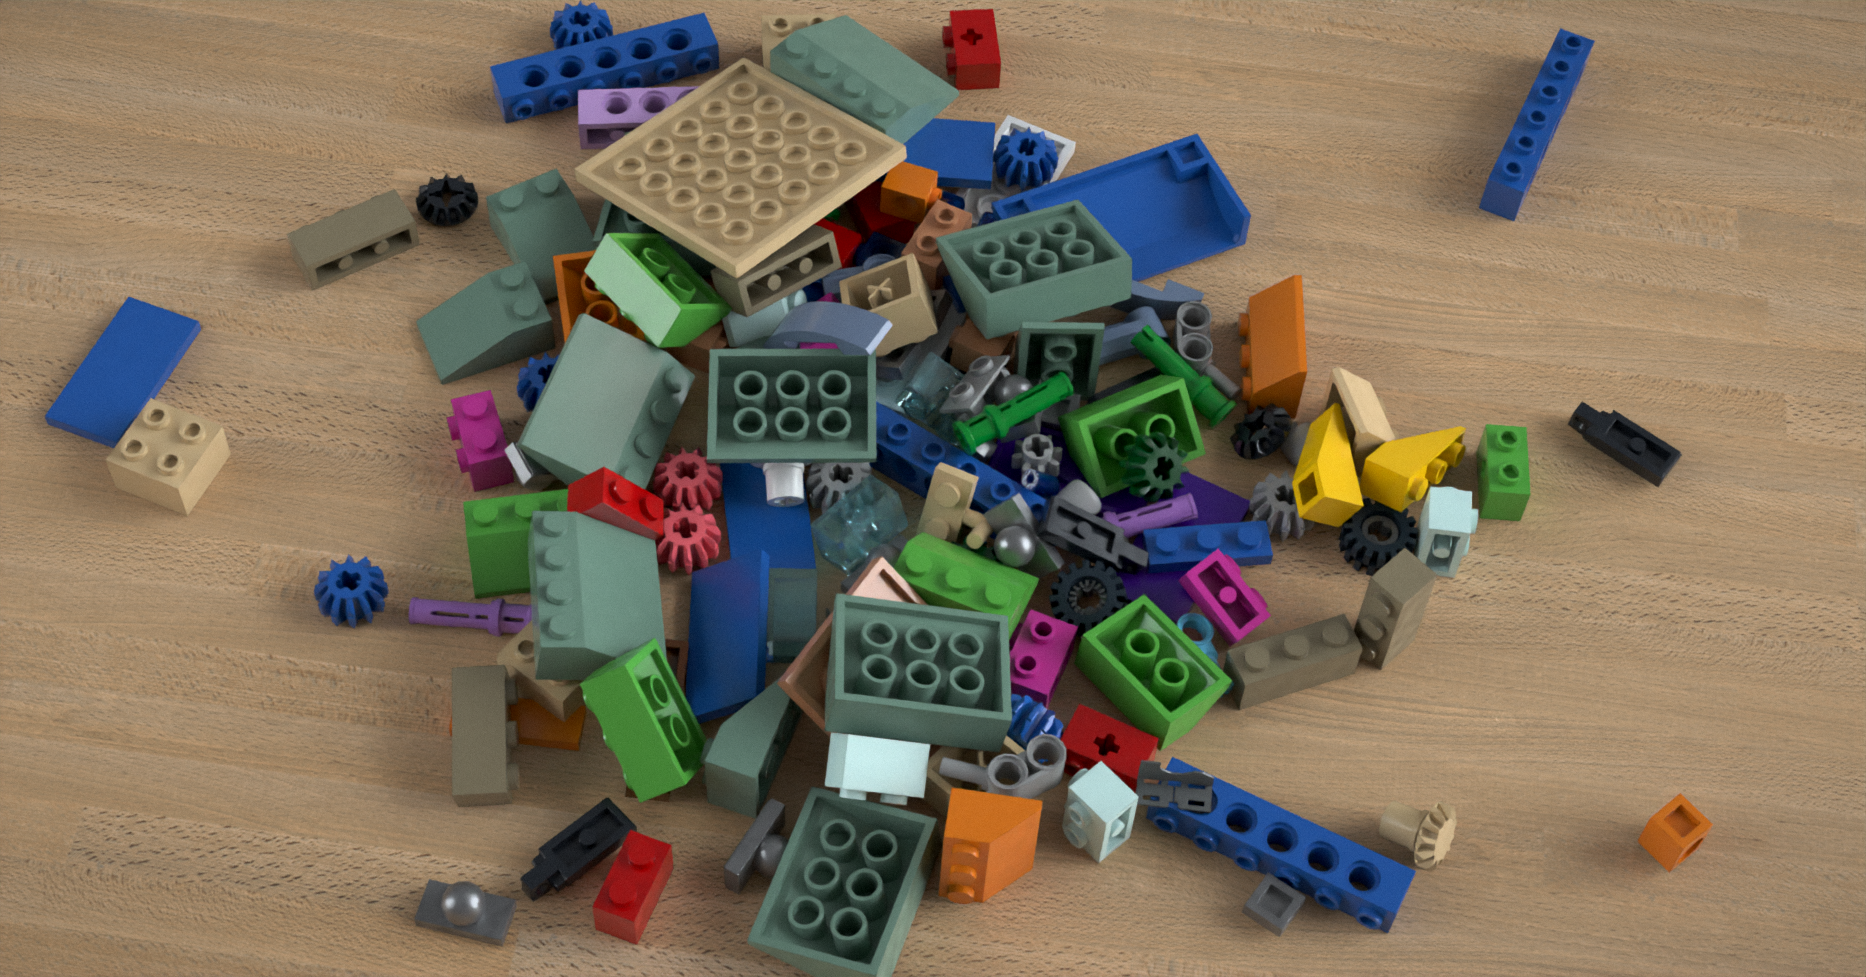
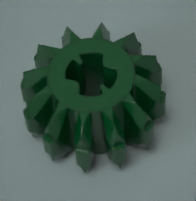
(1153, 467)

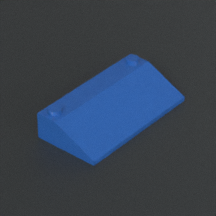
(1157, 205)

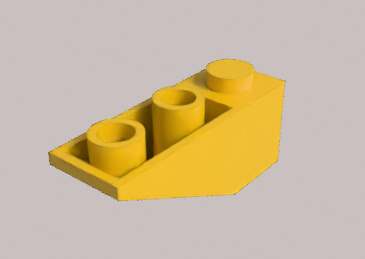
(1410, 465)
(1326, 475)

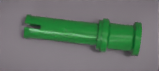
(1200, 388)
(997, 420)

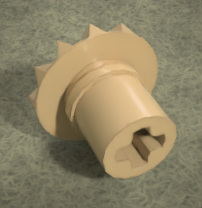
(1422, 832)

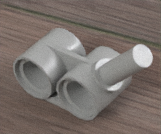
(1194, 346)
(1029, 776)

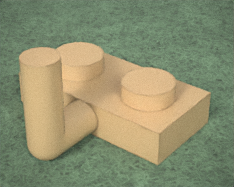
(948, 508)

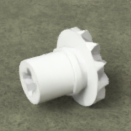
(783, 483)

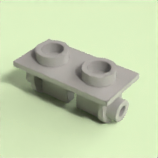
(978, 383)

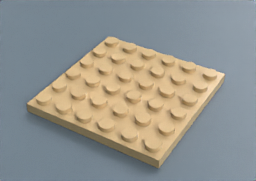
(740, 166)

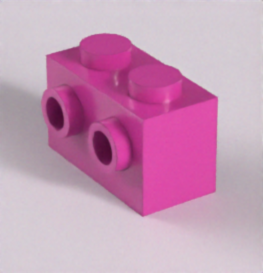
(481, 440)
(1225, 597)
(1040, 655)

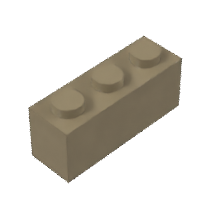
(353, 239)
(780, 274)
(1393, 607)
(1292, 661)
(483, 736)

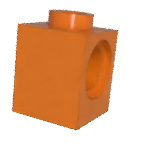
(909, 192)
(1674, 832)

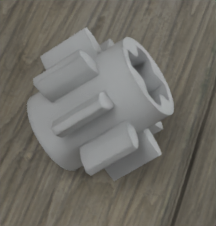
(1036, 453)

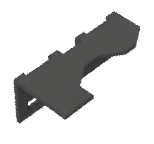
(1182, 794)

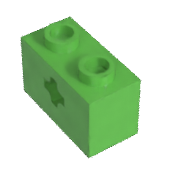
(1503, 472)

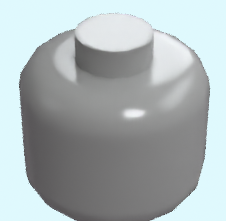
(1295, 441)
(1081, 495)

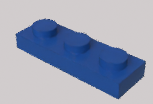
(1187, 546)

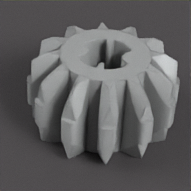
(832, 481)
(1277, 505)

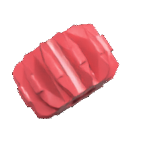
(687, 480)
(687, 539)

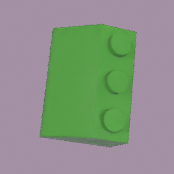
(655, 288)
(1102, 429)
(499, 540)
(963, 579)
(1151, 671)
(646, 720)

